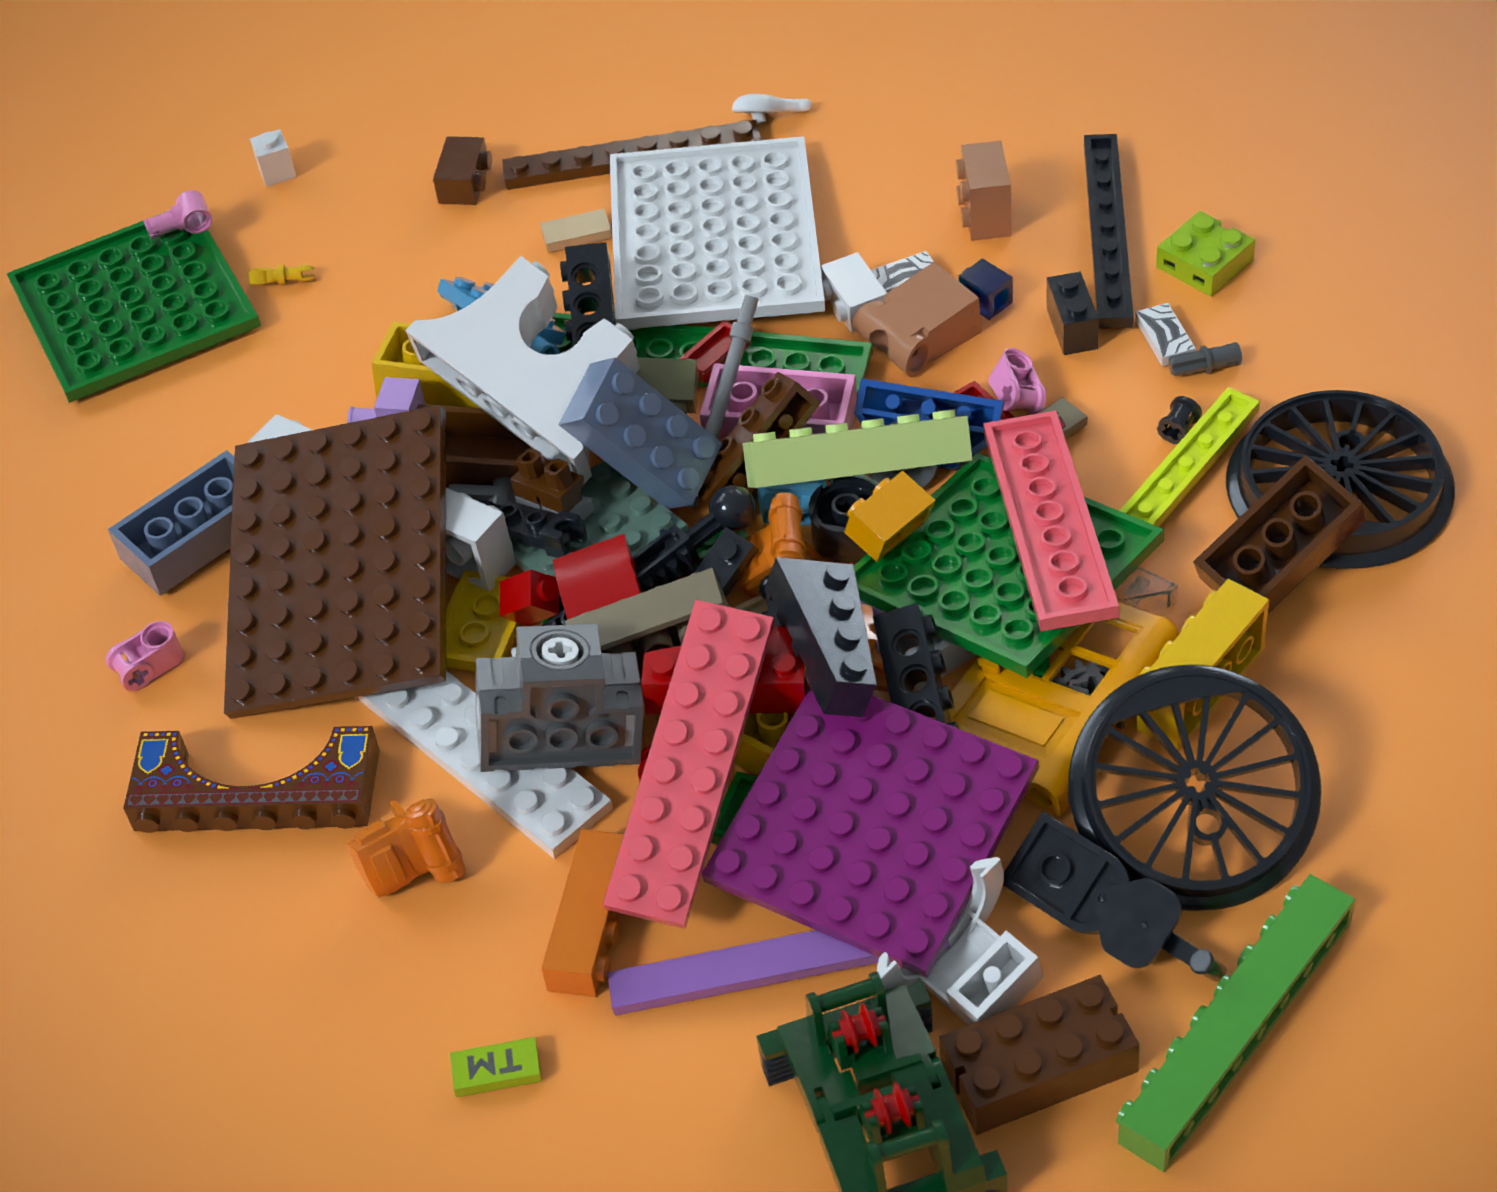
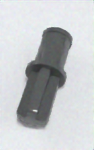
(1205, 359)

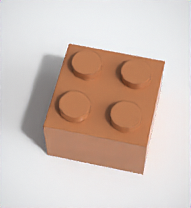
(984, 190)

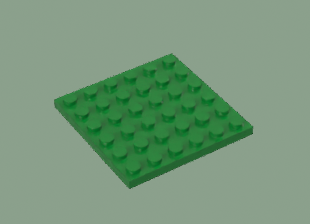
(130, 305)
(970, 572)

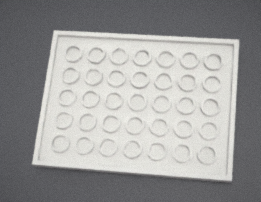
(709, 228)

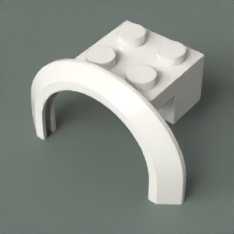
(980, 969)

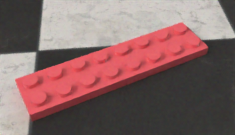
(1050, 522)
(689, 764)

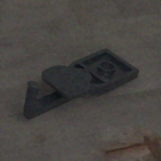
(1097, 895)

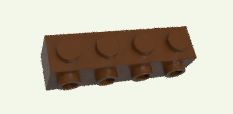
(777, 409)

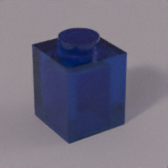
(991, 286)

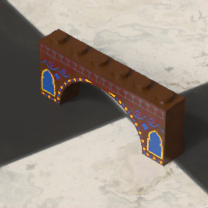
(325, 793)

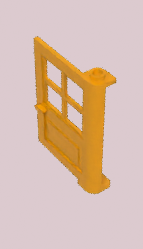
(1047, 717)

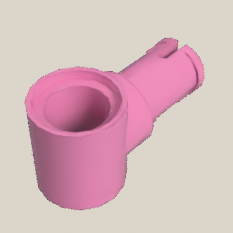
(188, 214)

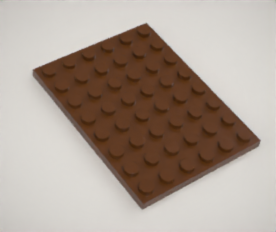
(337, 563)

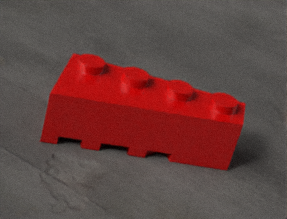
(778, 689)

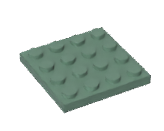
(618, 510)

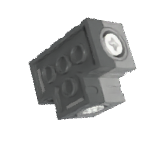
(558, 703)

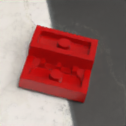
(596, 576)

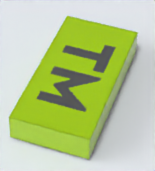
(495, 1067)

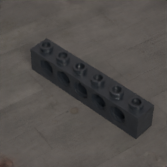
(585, 265)
(896, 634)

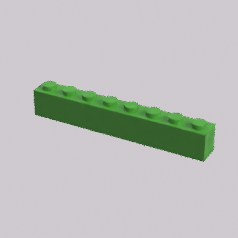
(1234, 1022)

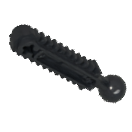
(675, 550)

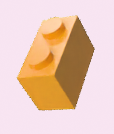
(888, 515)

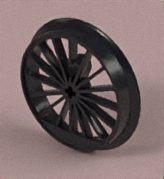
(1353, 468)
(1173, 687)

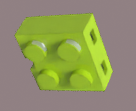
(1205, 253)

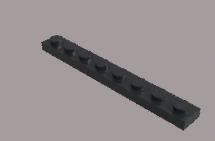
(1108, 232)

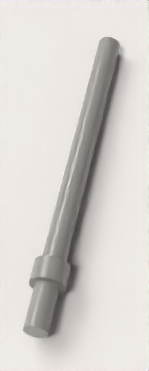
(740, 333)

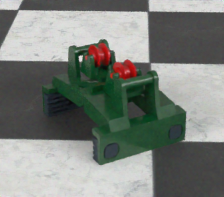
(898, 1092)

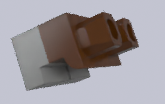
(549, 485)

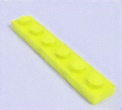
(1192, 457)

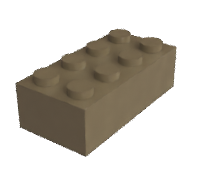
(652, 618)

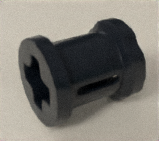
(1179, 419)

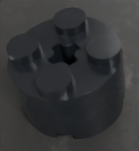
(829, 517)

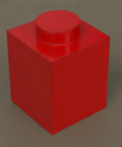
(529, 597)

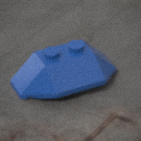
(891, 400)

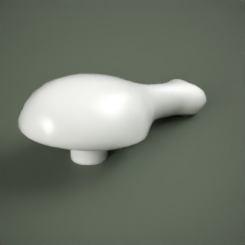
(761, 104)

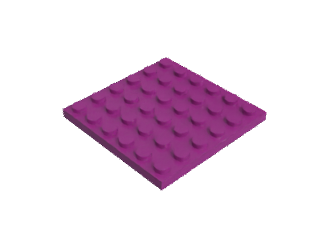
(872, 827)

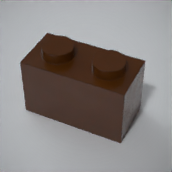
(462, 170)

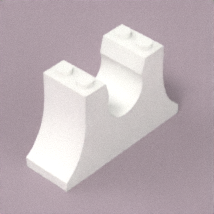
(490, 359)

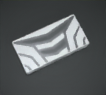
(899, 271)
(1163, 332)

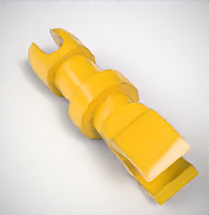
(281, 274)

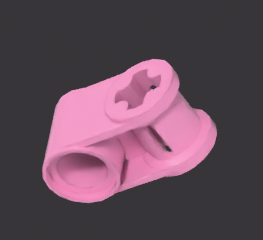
(1017, 382)
(147, 654)

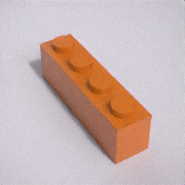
(583, 928)

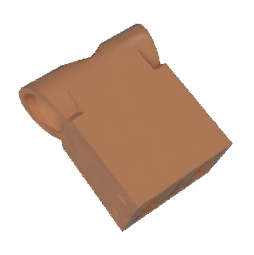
(920, 319)

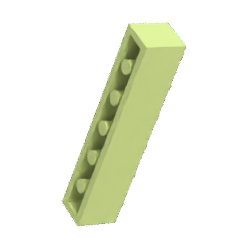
(856, 451)

